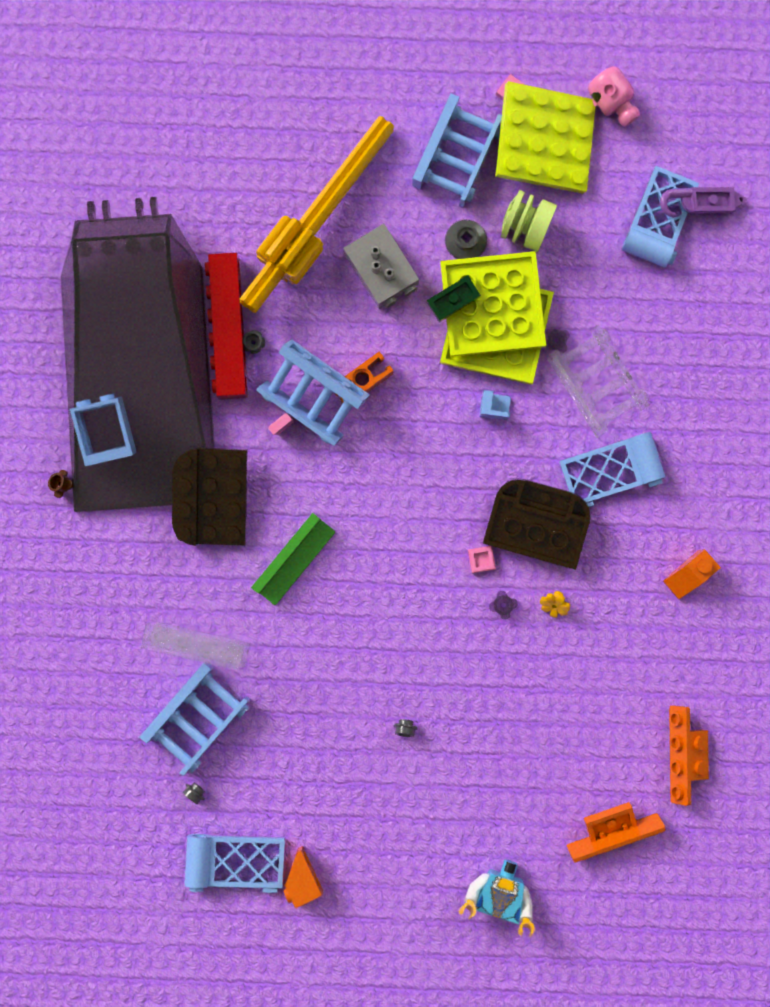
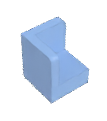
(494, 406)

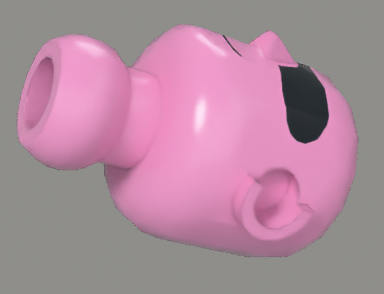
(613, 94)

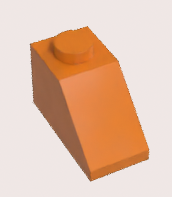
(691, 573)
(302, 881)

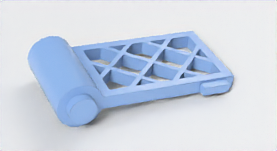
(653, 245)
(643, 459)
(201, 865)

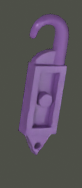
(703, 200)

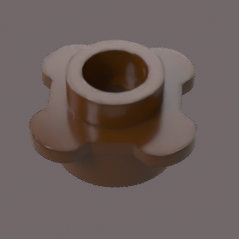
(60, 483)

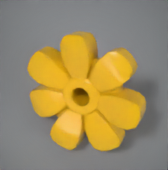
(555, 604)

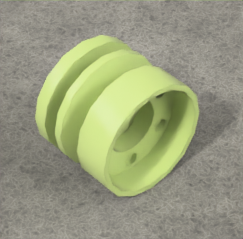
(528, 220)

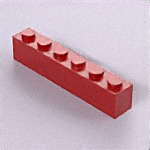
(227, 325)

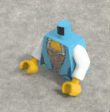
(501, 896)

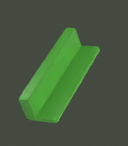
(293, 559)

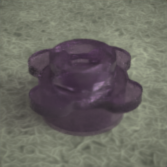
(561, 335)
(503, 611)

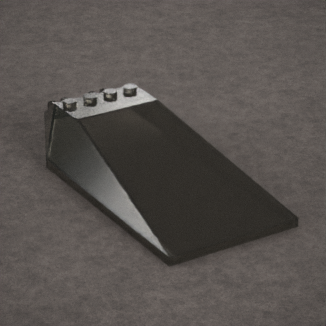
(138, 333)

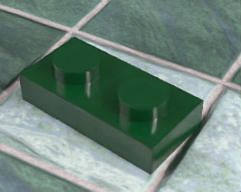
(453, 298)

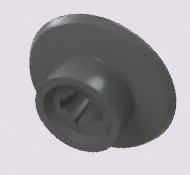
(456, 245)

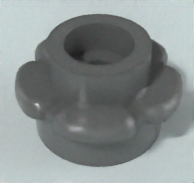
(253, 335)
(405, 728)
(194, 793)

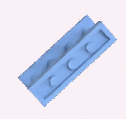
(434, 153)
(332, 381)
(172, 714)

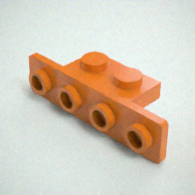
(687, 755)
(613, 830)

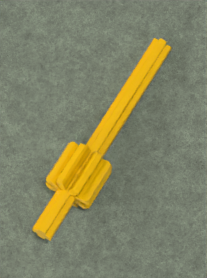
(292, 242)

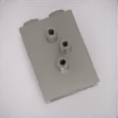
(381, 267)

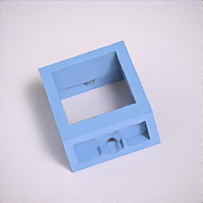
(83, 437)

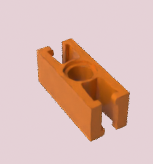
(363, 369)

